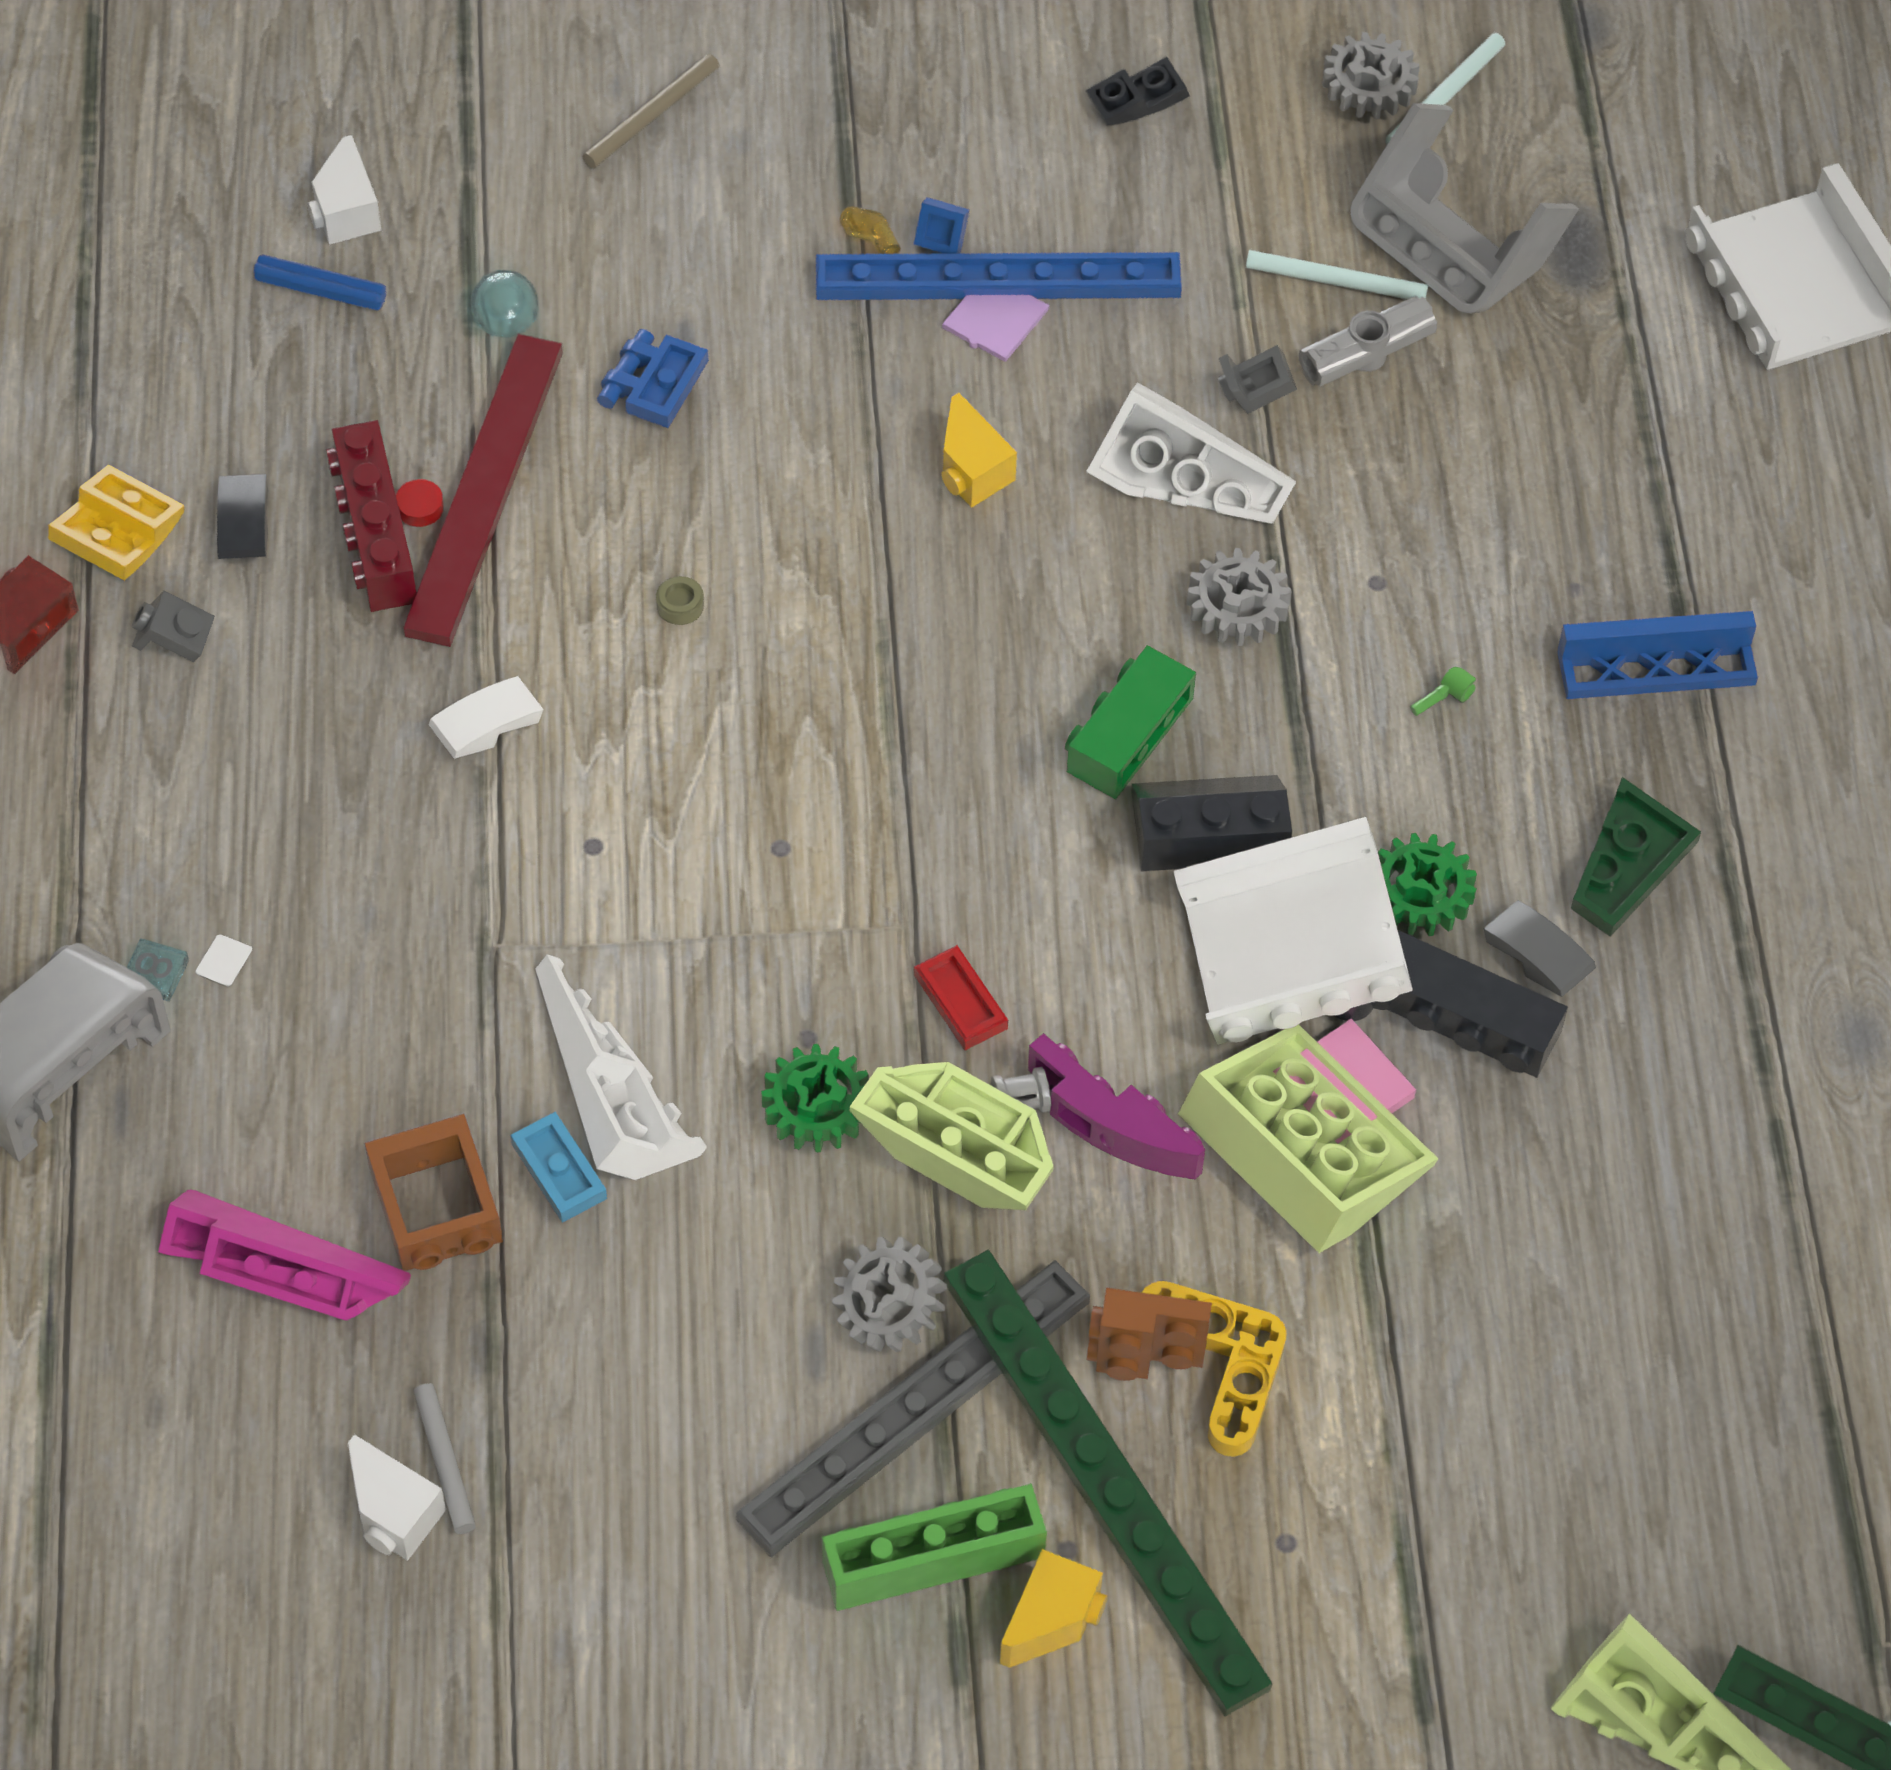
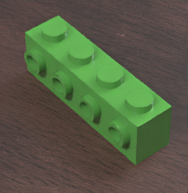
(933, 1546)

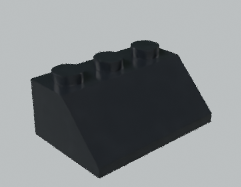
(1207, 819)

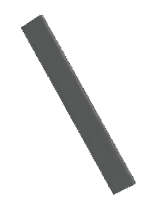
(897, 1420)

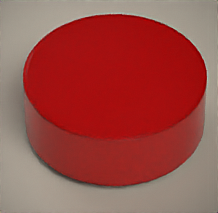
(420, 502)

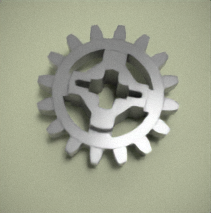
(1370, 75)
(1238, 596)
(895, 1315)

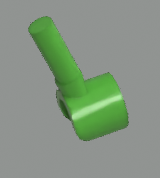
(1455, 682)

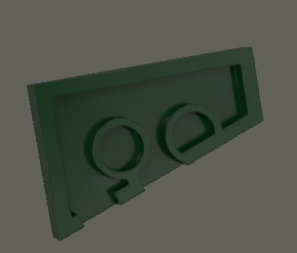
(1631, 857)

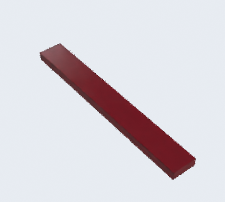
(483, 491)

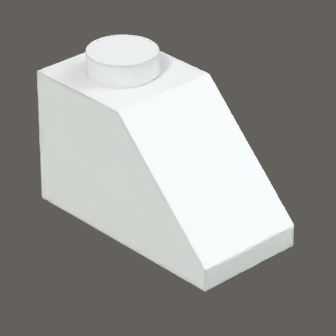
(344, 196)
(393, 1500)

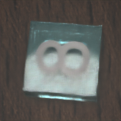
(159, 965)

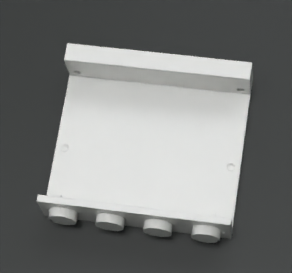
(1800, 271)
(1293, 931)

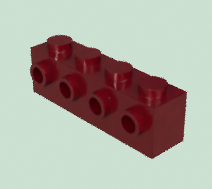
(374, 516)

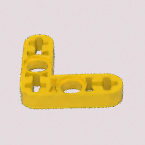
(1244, 1358)

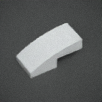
(483, 715)

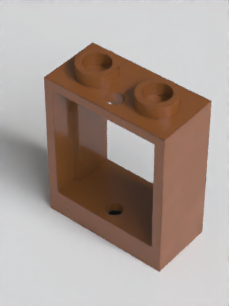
(421, 1150)

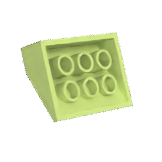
(1292, 1152)

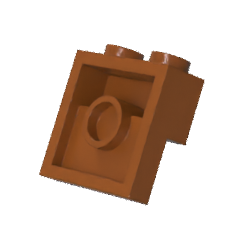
(1146, 1328)

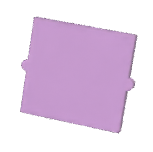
(995, 321)

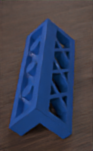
(1653, 640)

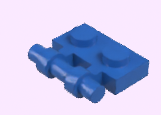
(663, 384)

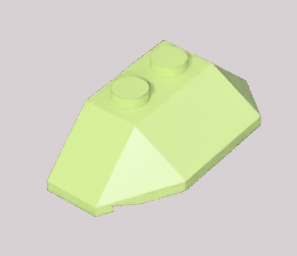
(957, 1132)

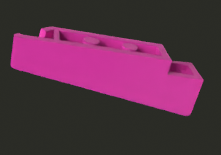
(275, 1258)

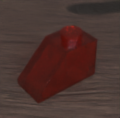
(32, 610)

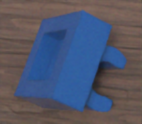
(941, 226)

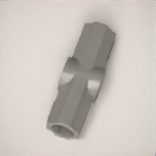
(1367, 341)

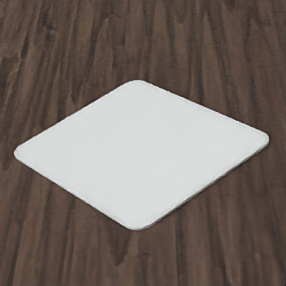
(223, 960)

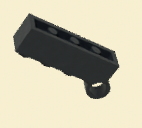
(1474, 1008)

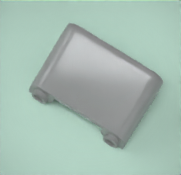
(62, 1028)

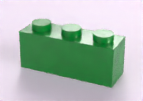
(1129, 721)

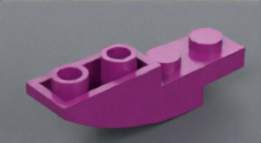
(1124, 1126)

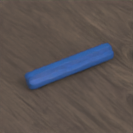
(320, 282)

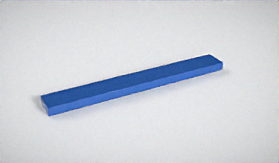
(998, 274)

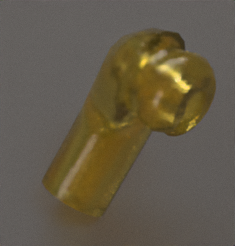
(870, 227)

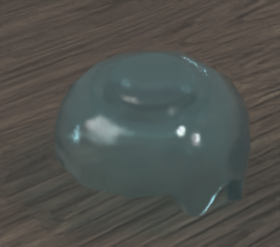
(504, 303)

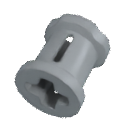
(1028, 1089)

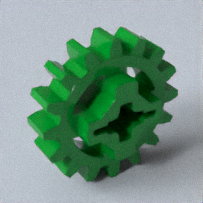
(1424, 881)
(803, 1083)

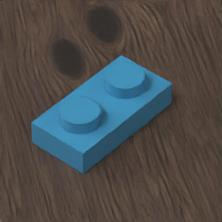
(558, 1167)

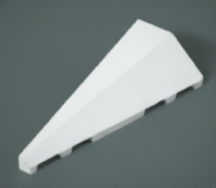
(612, 1088)

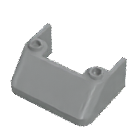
(1405, 218)

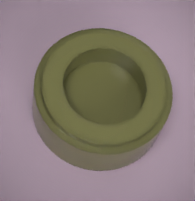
(680, 600)

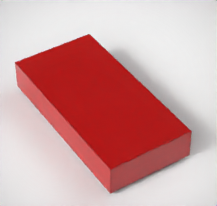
(961, 997)

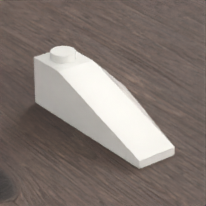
(1177, 458)

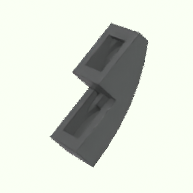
(1543, 948)

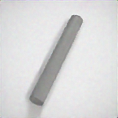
(444, 1458)

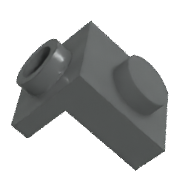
(1257, 379)
(173, 626)

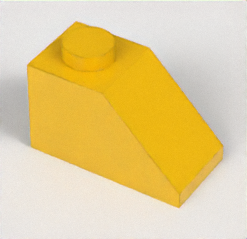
(975, 455)
(1053, 1609)

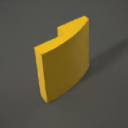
(116, 522)

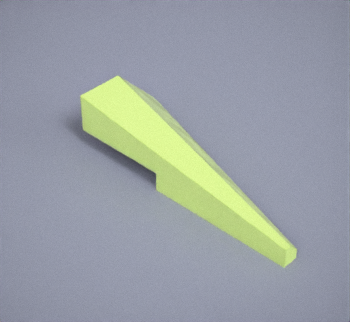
(1651, 1700)

